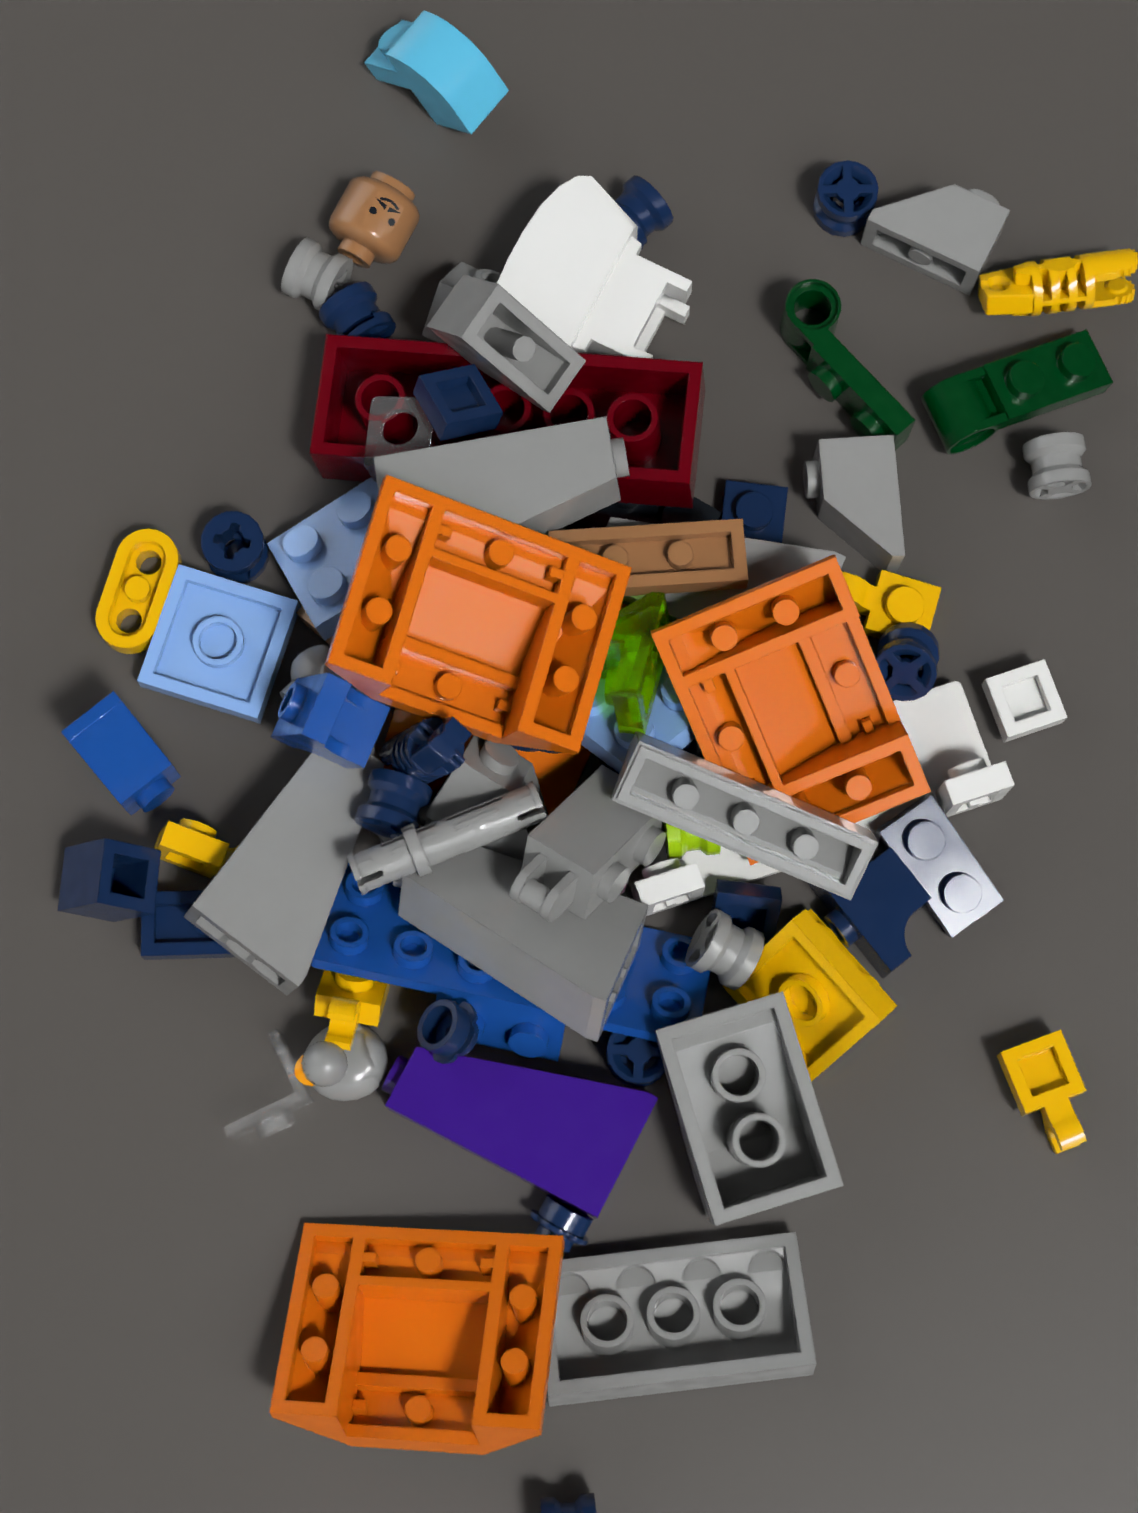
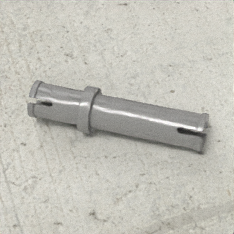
(446, 838)

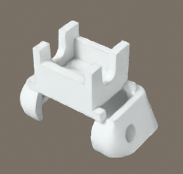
(585, 277)

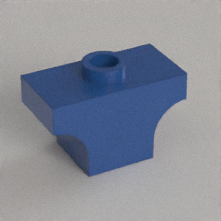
(330, 720)

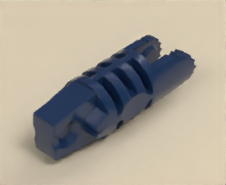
(427, 749)

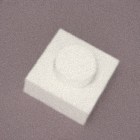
(1024, 700)

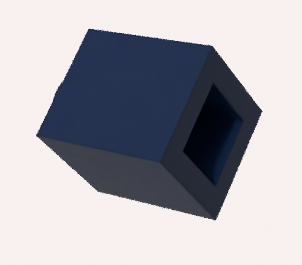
(109, 880)

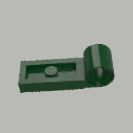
(834, 368)
(1015, 389)

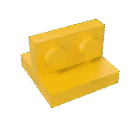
(824, 988)

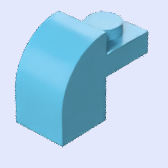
(441, 70)

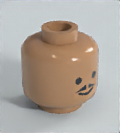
(374, 219)

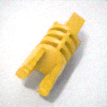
(1060, 284)

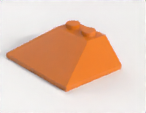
(477, 620)
(794, 694)
(419, 1337)

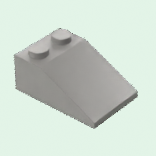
(747, 1109)

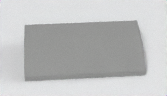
(680, 1320)

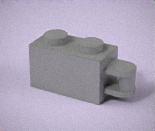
(585, 851)

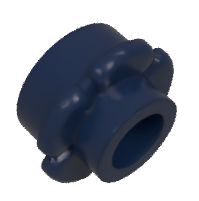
(448, 1030)
(563, 1220)

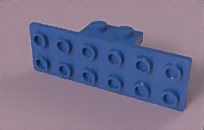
(376, 944)

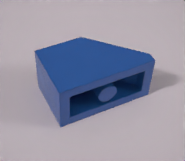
(123, 755)

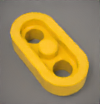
(136, 593)

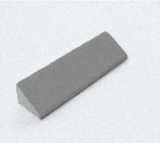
(744, 815)

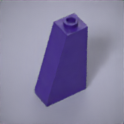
(532, 1123)

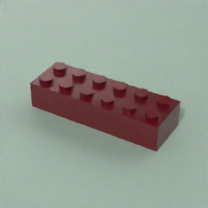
(645, 401)

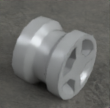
(315, 273)
(1056, 465)
(725, 949)

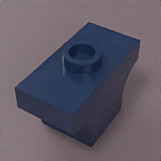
(877, 911)

